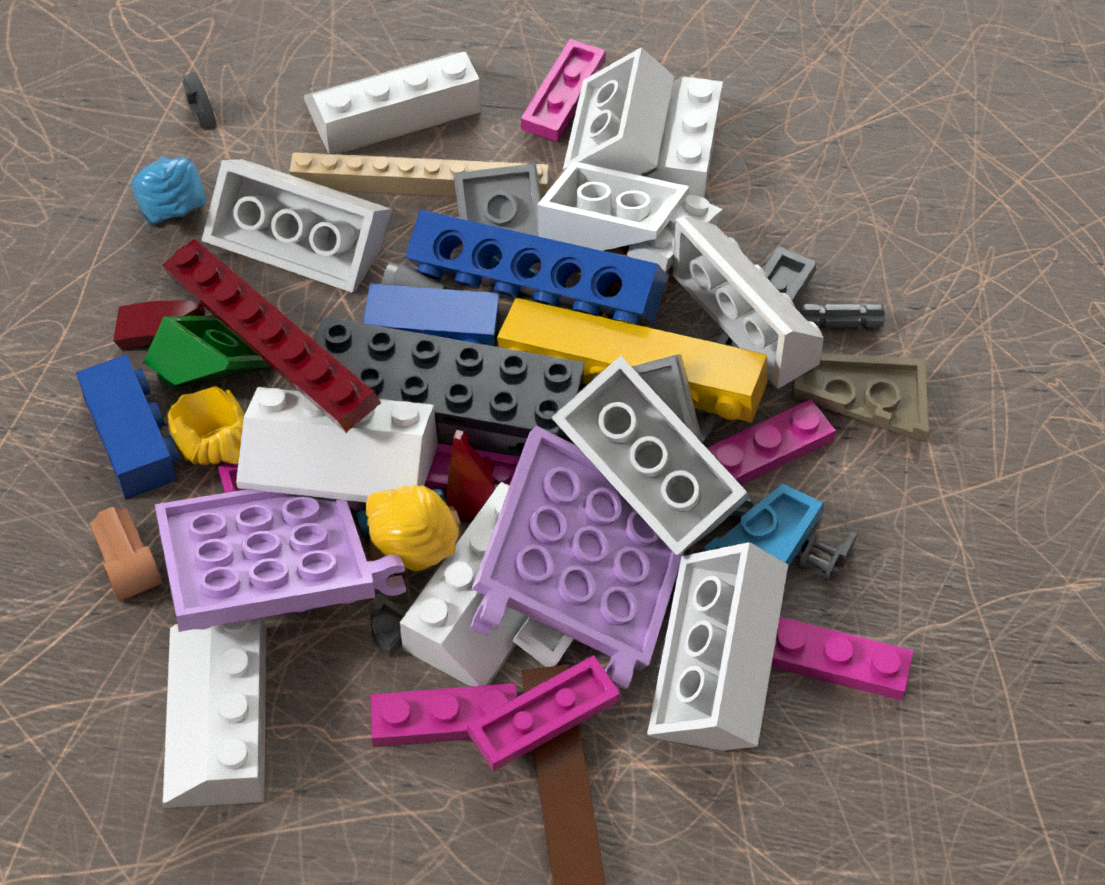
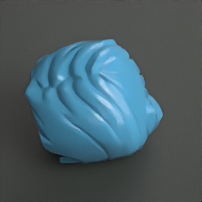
(168, 189)

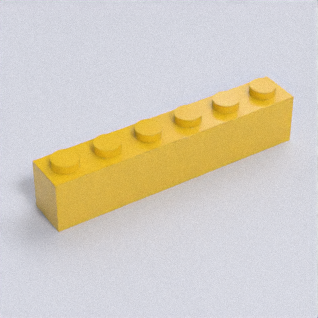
(719, 376)

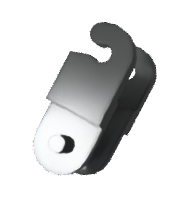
(839, 555)

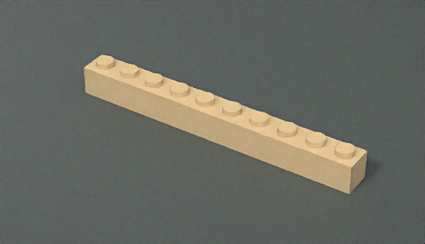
(391, 174)

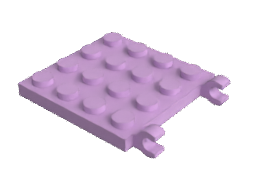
(266, 556)
(576, 558)

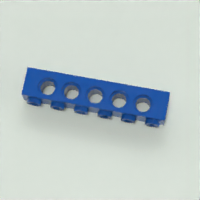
(439, 234)

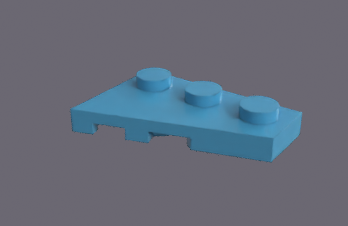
(775, 524)

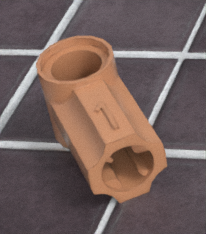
(127, 561)

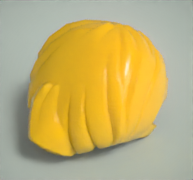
(207, 426)
(412, 525)

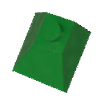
(199, 351)

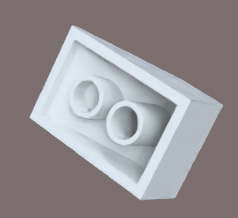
(607, 207)

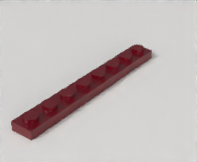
(272, 336)

